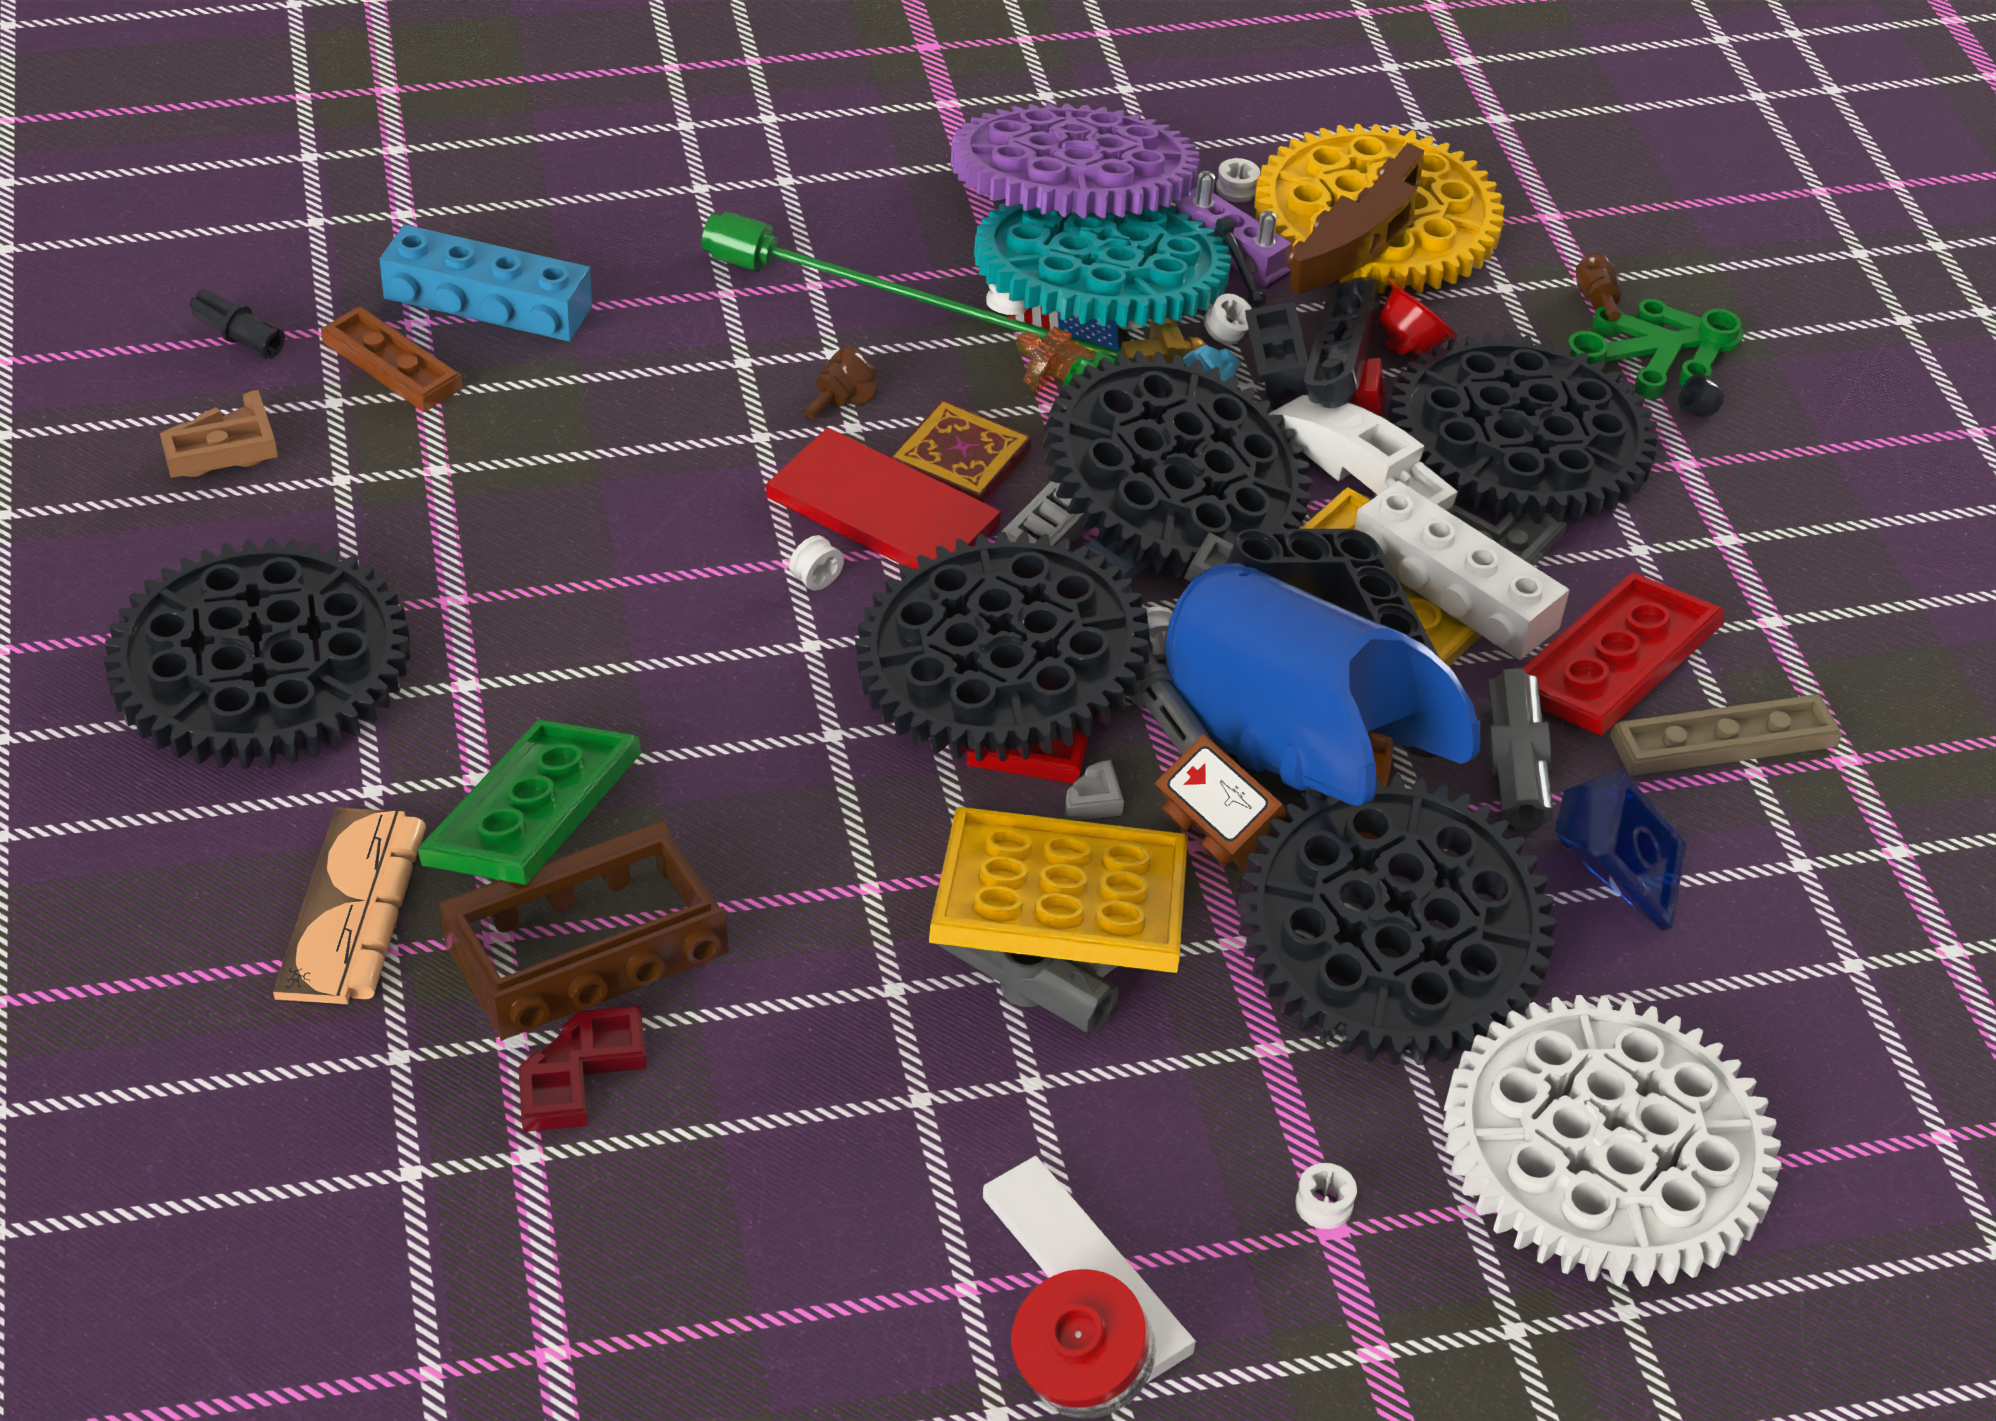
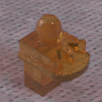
(1049, 356)

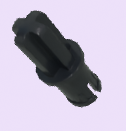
(237, 323)

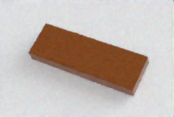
(392, 358)

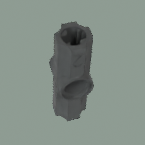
(1520, 749)
(1049, 982)

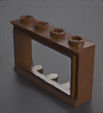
(596, 970)

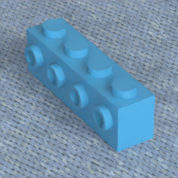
(486, 282)

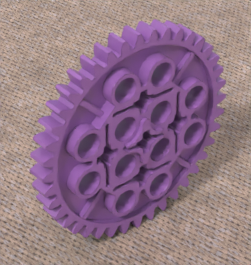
(1074, 160)

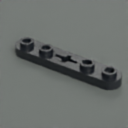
(1342, 342)

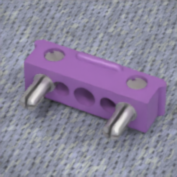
(1261, 247)

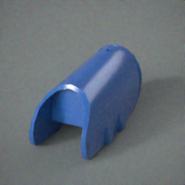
(1304, 681)

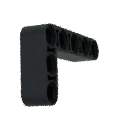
(1337, 567)

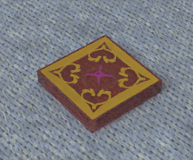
(963, 450)

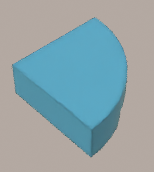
(1213, 357)

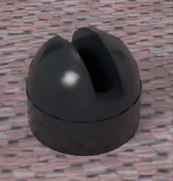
(1701, 396)

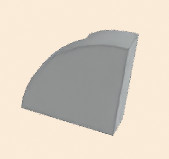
(1095, 794)

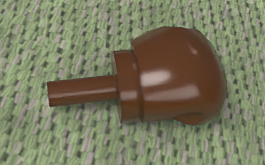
(1599, 283)
(845, 379)

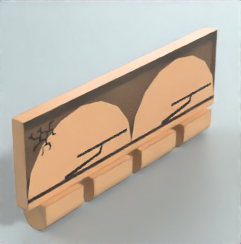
(350, 907)

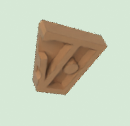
(219, 440)

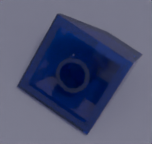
(1625, 843)

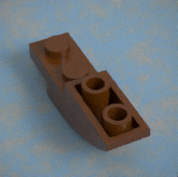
(1359, 229)

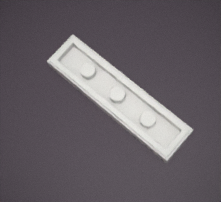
(1066, 1239)

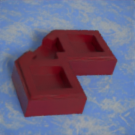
(589, 1044)

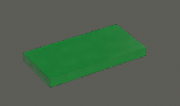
(530, 802)

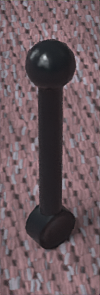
(1225, 229)

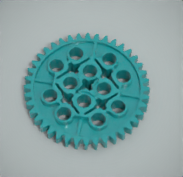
(1103, 266)

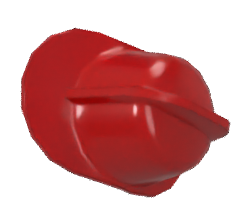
(1411, 324)

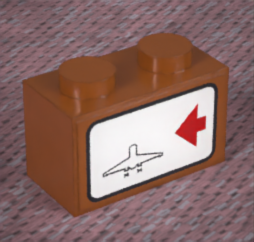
(1219, 801)

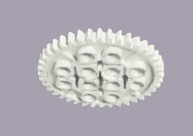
(1631, 1112)

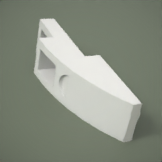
(1364, 445)

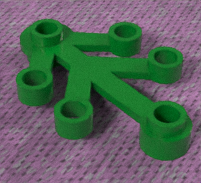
(1713, 333)

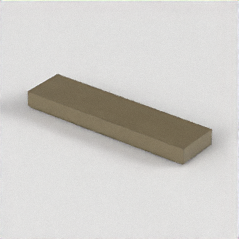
(1725, 735)

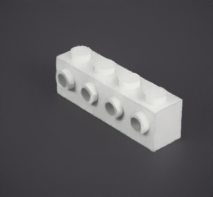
(1464, 570)

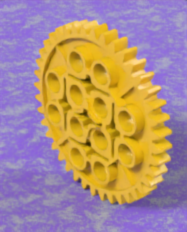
(1454, 214)

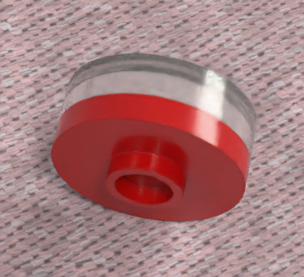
(1083, 1343)

